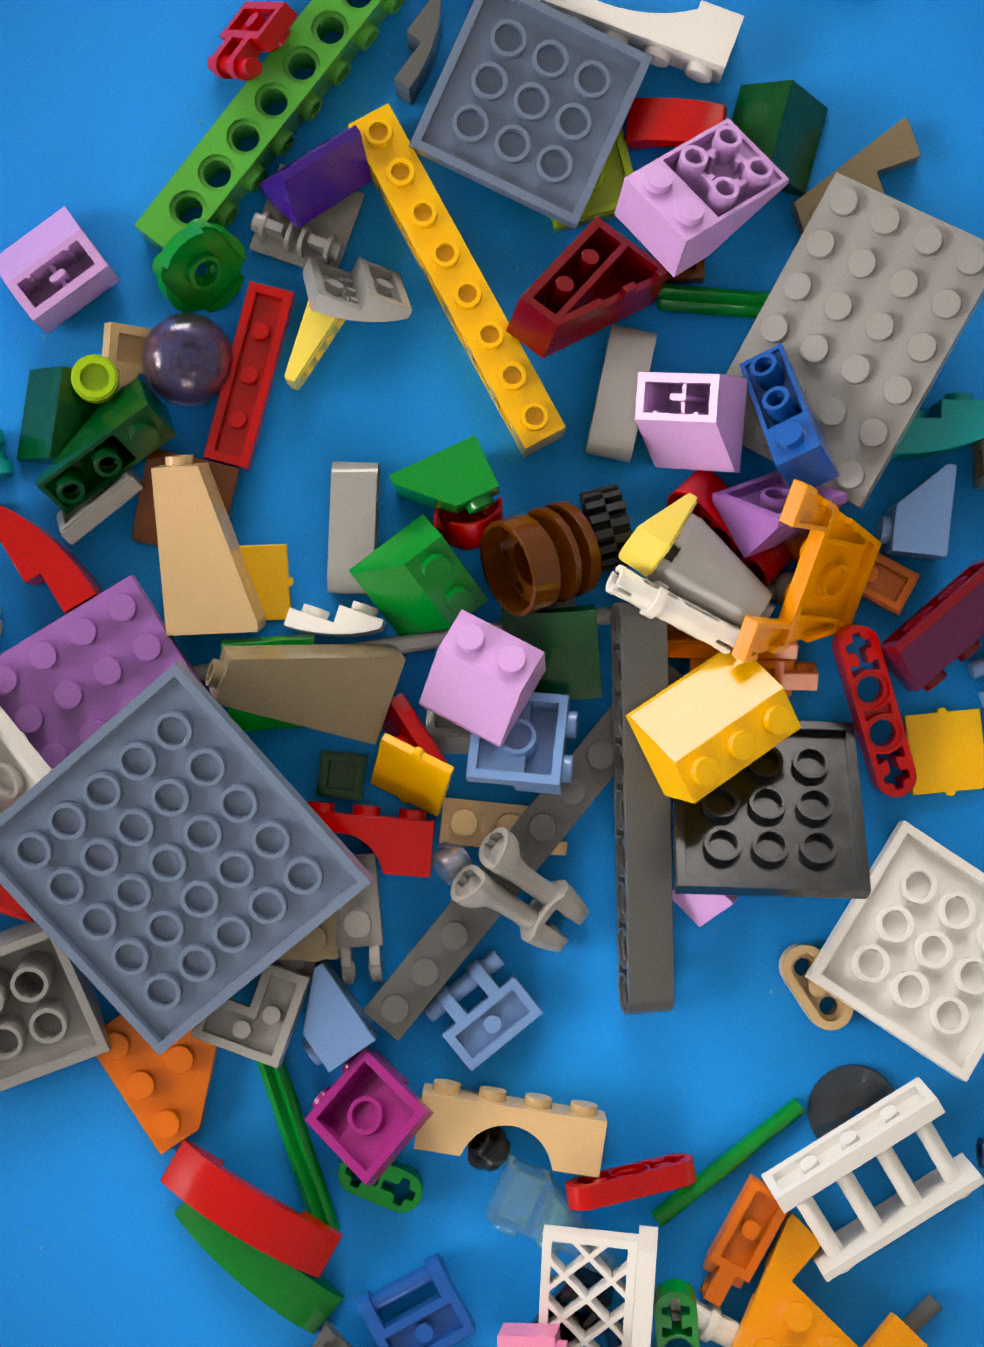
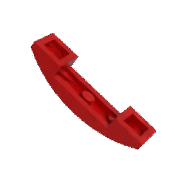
(248, 1211)

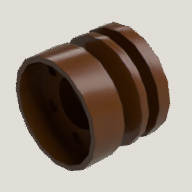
(540, 558)

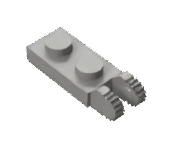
(362, 925)

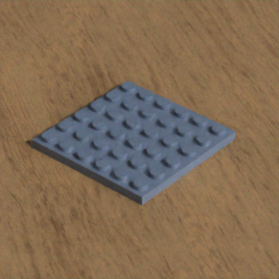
(172, 859)

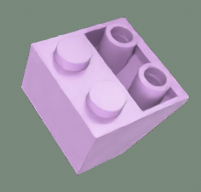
(55, 271)
(692, 419)

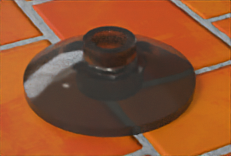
(841, 1092)

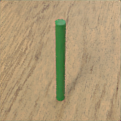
(728, 1161)

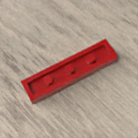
(253, 371)

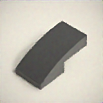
(424, 42)

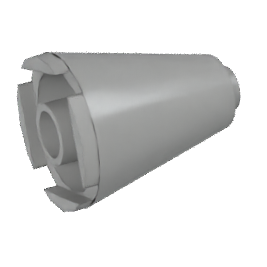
(712, 575)

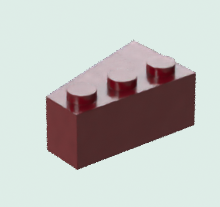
(586, 290)

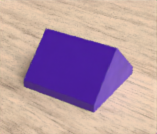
(319, 177)

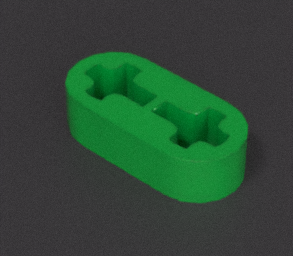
(382, 1193)

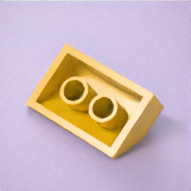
(712, 725)

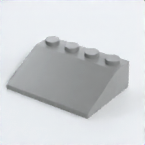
(45, 1008)

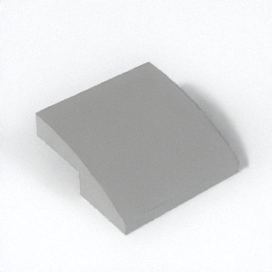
(363, 295)

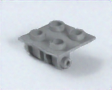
(320, 238)

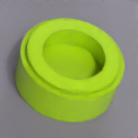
(95, 378)

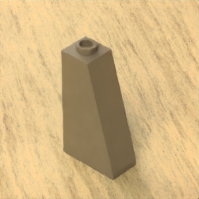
(312, 686)

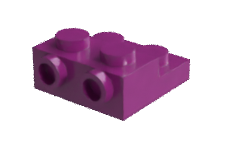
(368, 1114)

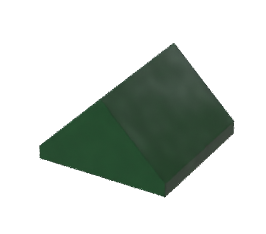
(784, 126)
(51, 414)

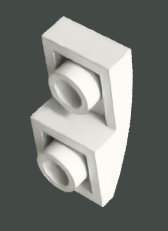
(352, 622)

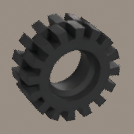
(609, 522)

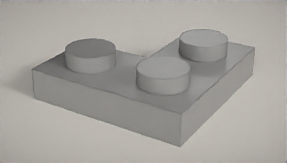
(266, 1025)

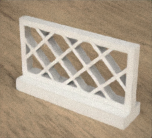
(637, 1291)

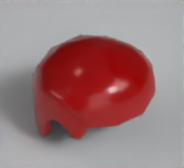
(463, 529)

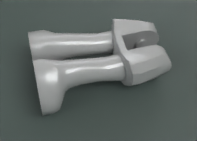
(502, 856)

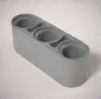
(613, 417)
(351, 522)

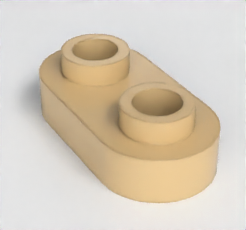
(808, 993)

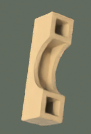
(569, 1133)

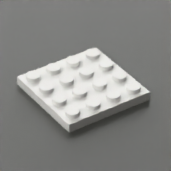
(914, 951)

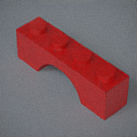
(399, 842)

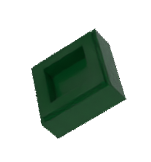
(342, 775)

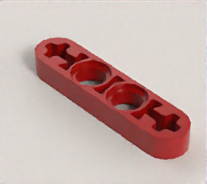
(880, 708)

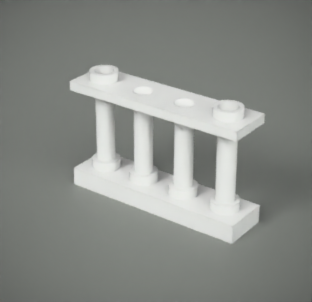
(852, 1145)

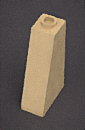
(199, 555)

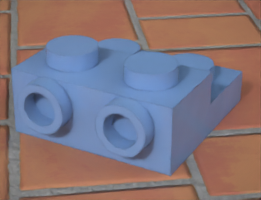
(534, 750)

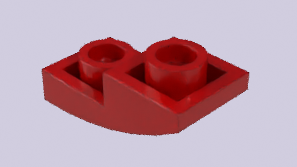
(669, 121)

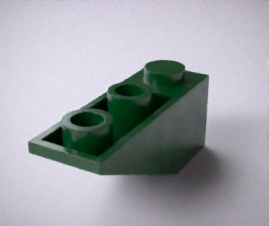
(108, 445)

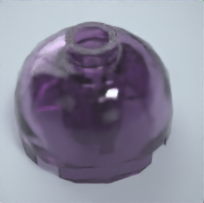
(187, 359)

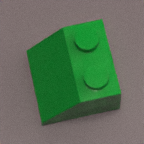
(418, 580)

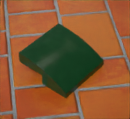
(569, 646)

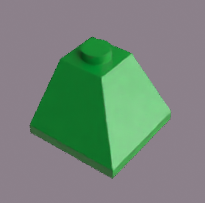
(450, 479)

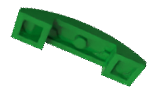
(288, 1291)

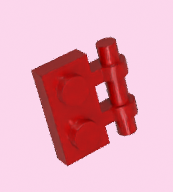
(253, 30)

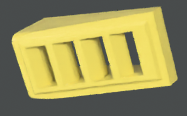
(310, 344)
(656, 536)

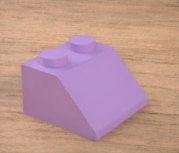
(482, 678)

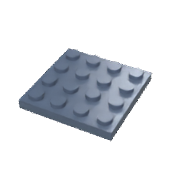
(530, 105)

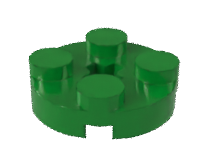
(185, 252)

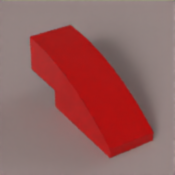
(43, 558)

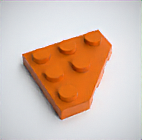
(161, 1090)

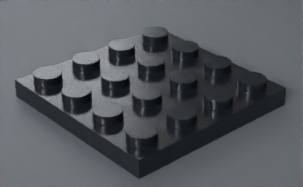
(780, 824)

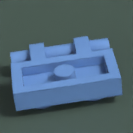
(490, 1022)

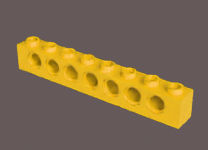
(458, 283)

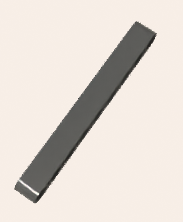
(641, 820)

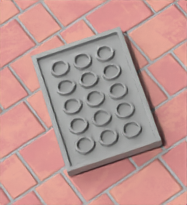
(866, 323)

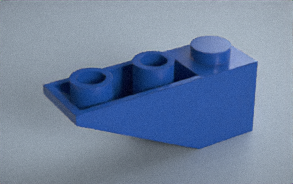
(788, 419)

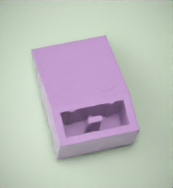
(697, 195)

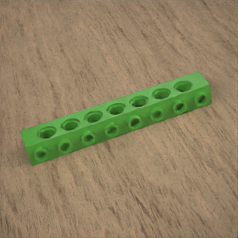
(247, 116)

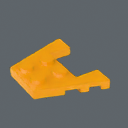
(826, 581)
(787, 1318)

